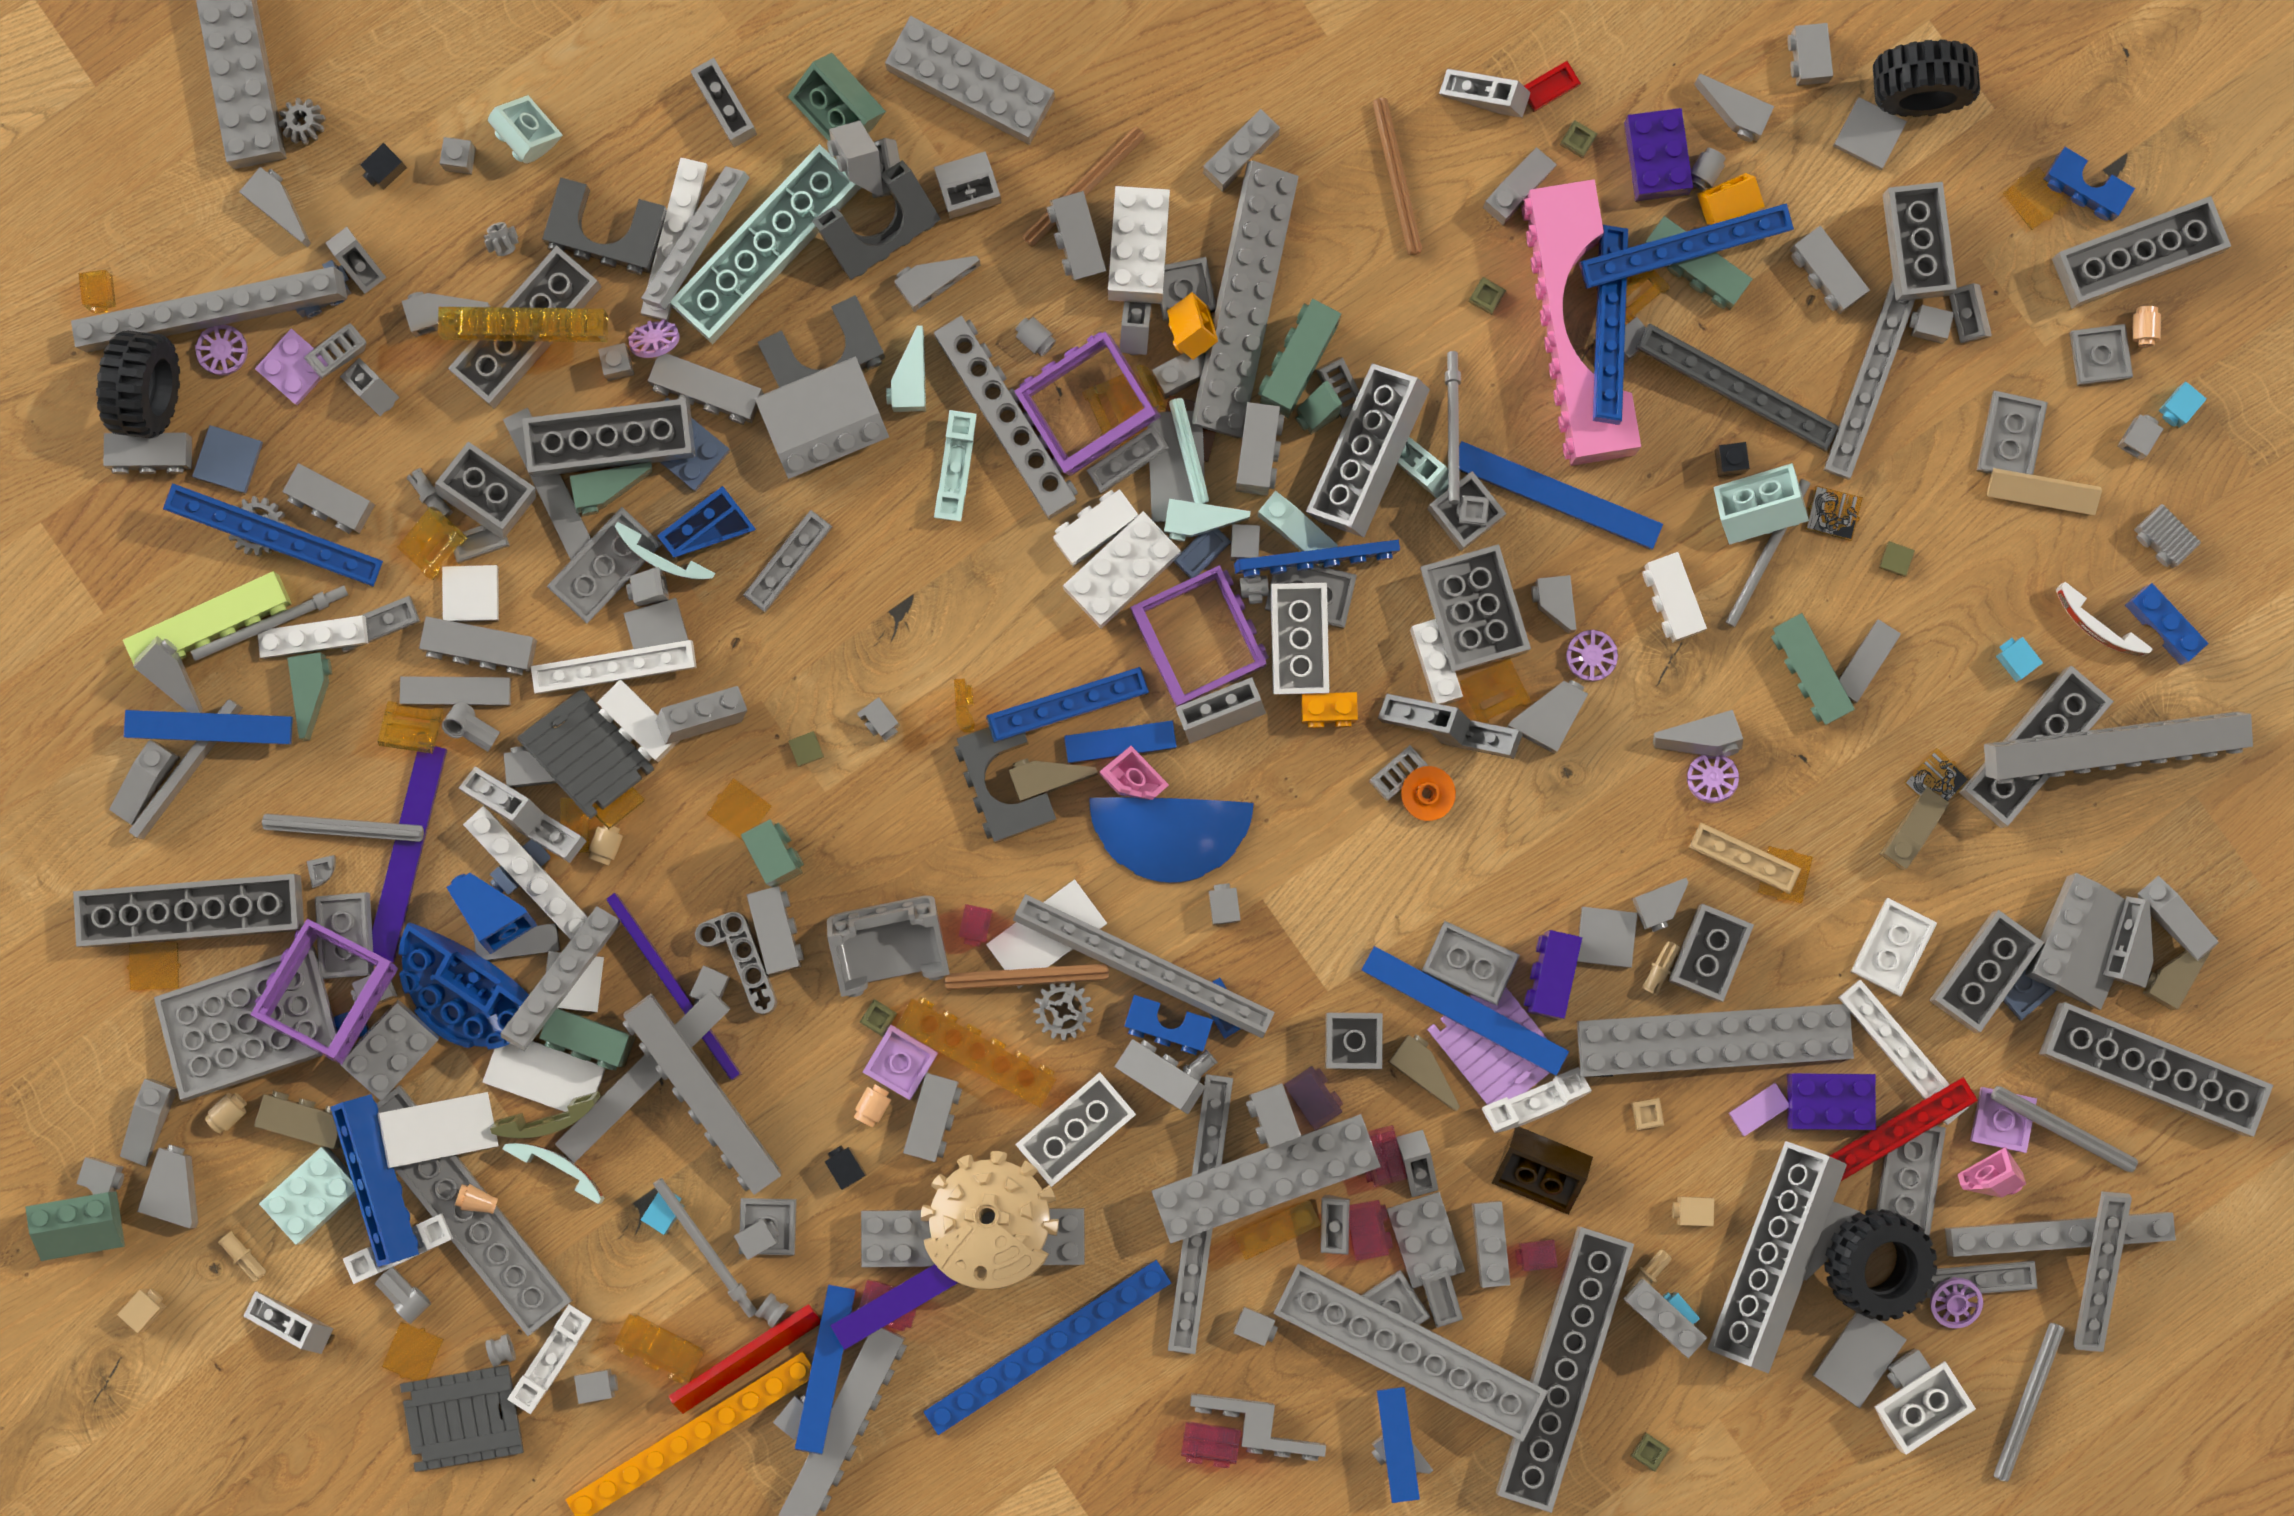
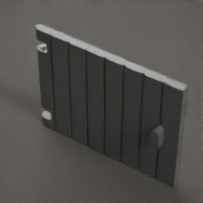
(585, 753)
(460, 1419)

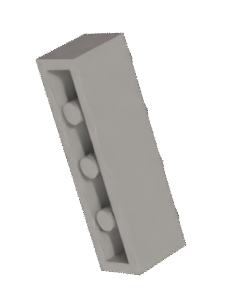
(705, 387)
(477, 644)

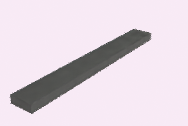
(1737, 387)

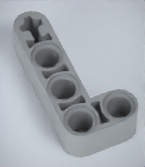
(743, 965)

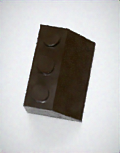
(1542, 1170)

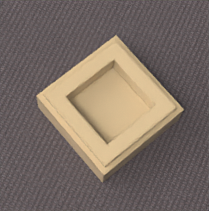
(1647, 1114)

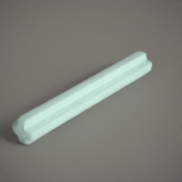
(1188, 451)

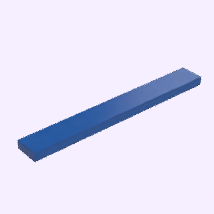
(1686, 246)
(1610, 336)
(1559, 496)
(272, 535)
(1465, 1011)

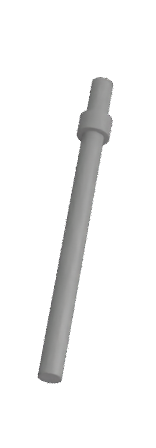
(1452, 380)
(1759, 568)
(319, 601)
(735, 1290)

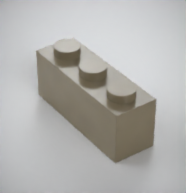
(297, 1120)

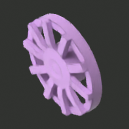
(654, 339)
(221, 350)
(1592, 655)
(1712, 778)
(1956, 1302)

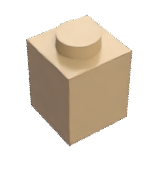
(1694, 1211)
(142, 1309)

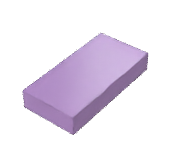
(1759, 1109)

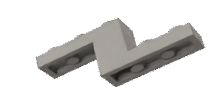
(522, 814)
(1257, 1426)

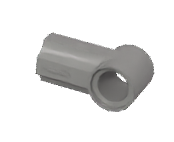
(462, 722)
(407, 1300)

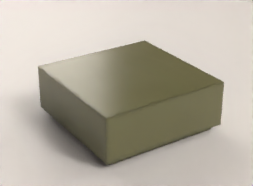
(1578, 139)
(1487, 295)
(1896, 559)
(806, 749)
(878, 1017)
(1650, 1452)

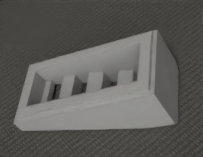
(347, 332)
(1344, 373)
(1381, 787)

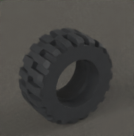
(1926, 78)
(138, 384)
(1911, 1272)

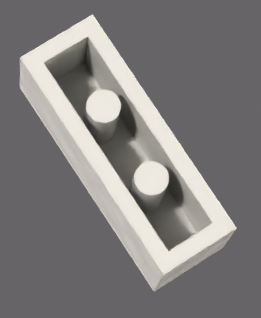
(1094, 526)
(1674, 597)
(1433, 659)
(635, 719)

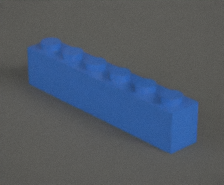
(374, 1184)

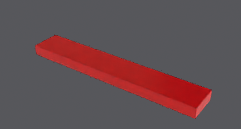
(1905, 1127)
(745, 1359)

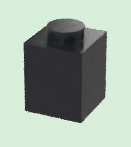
(382, 167)
(1732, 459)
(845, 1167)

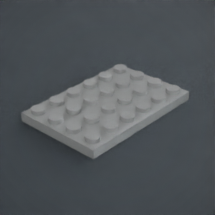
(218, 1041)

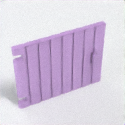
(1485, 1064)

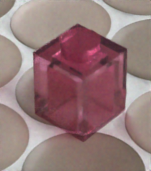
(975, 925)
(1536, 1255)

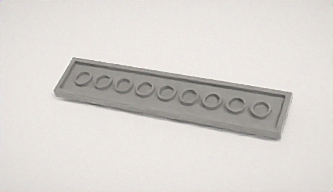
(1245, 299)
(1714, 1040)
(483, 1238)
(1411, 1352)

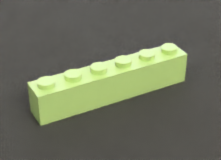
(216, 617)

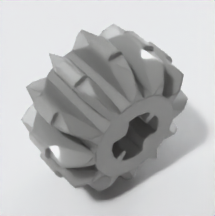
(292, 126)

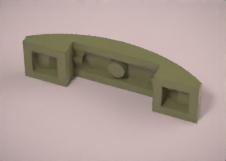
(516, 1127)

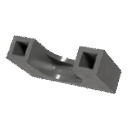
(912, 216)
(633, 251)
(859, 342)
(1002, 819)

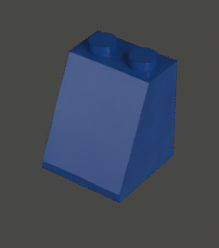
(489, 912)

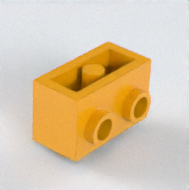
(1731, 199)
(1192, 326)
(1329, 708)

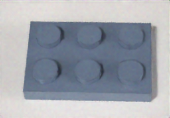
(708, 453)

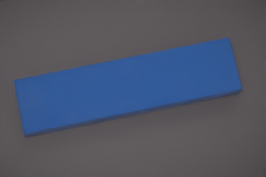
(1115, 741)
(1398, 1444)

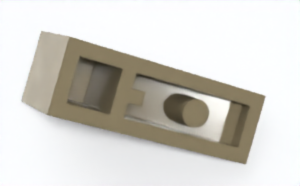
(1041, 777)
(1914, 829)
(2174, 979)
(1421, 1066)

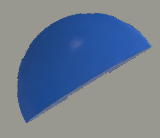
(1170, 836)
(457, 989)

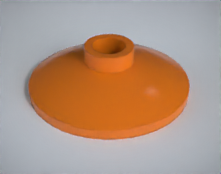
(1441, 788)

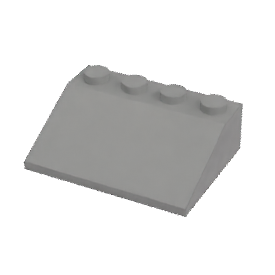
(821, 417)
(1475, 608)
(2079, 941)

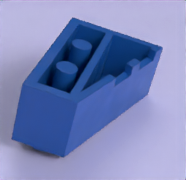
(706, 524)

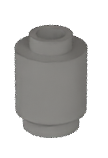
(1707, 168)
(1035, 336)

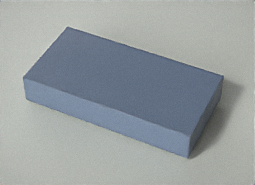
(1201, 552)

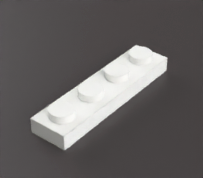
(313, 637)

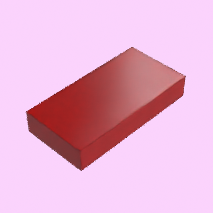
(1551, 86)

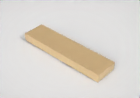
(2044, 491)
(1745, 858)

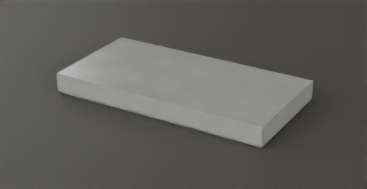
(1168, 469)
(601, 567)
(1911, 1178)

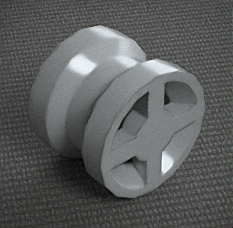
(771, 1310)
(500, 1350)

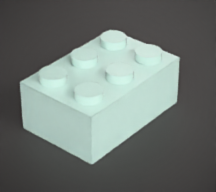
(310, 1195)

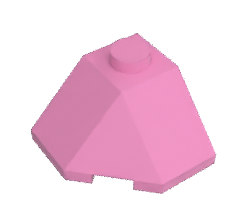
(1133, 776)
(1993, 1176)

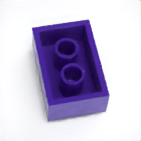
(1658, 154)
(1553, 974)
(1831, 1101)

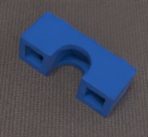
(2067, 177)
(2155, 610)
(1143, 1020)

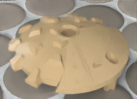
(996, 1252)

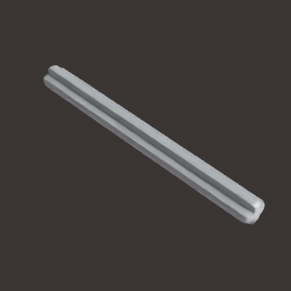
(343, 827)
(2064, 1129)
(2029, 1402)

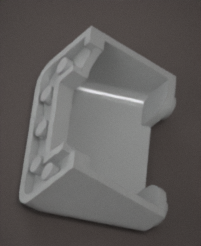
(886, 943)

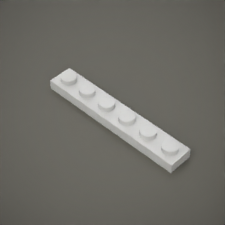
(680, 210)
(613, 667)
(526, 871)
(1894, 1042)

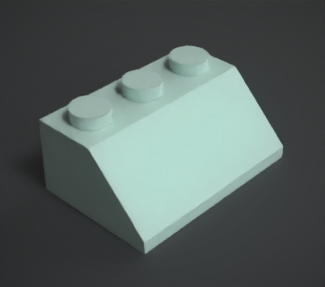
(1760, 504)

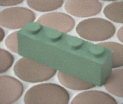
(1706, 273)
(1813, 669)

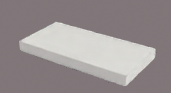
(1025, 948)
(542, 1074)
(437, 1130)

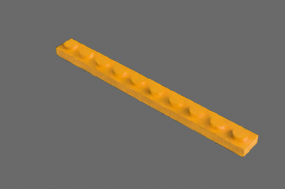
(691, 1437)

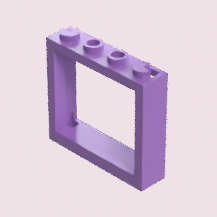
(1054, 371)
(1235, 606)
(360, 1011)

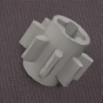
(501, 239)
(1254, 588)

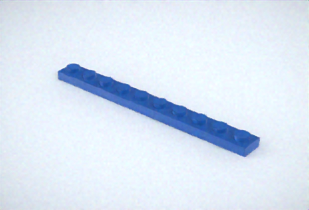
(1047, 1347)

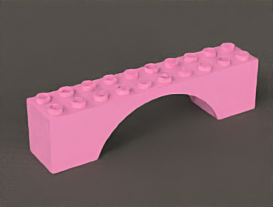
(1561, 230)

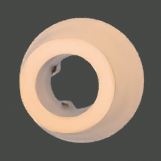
(475, 1200)

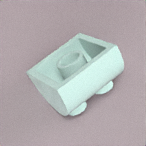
(524, 129)

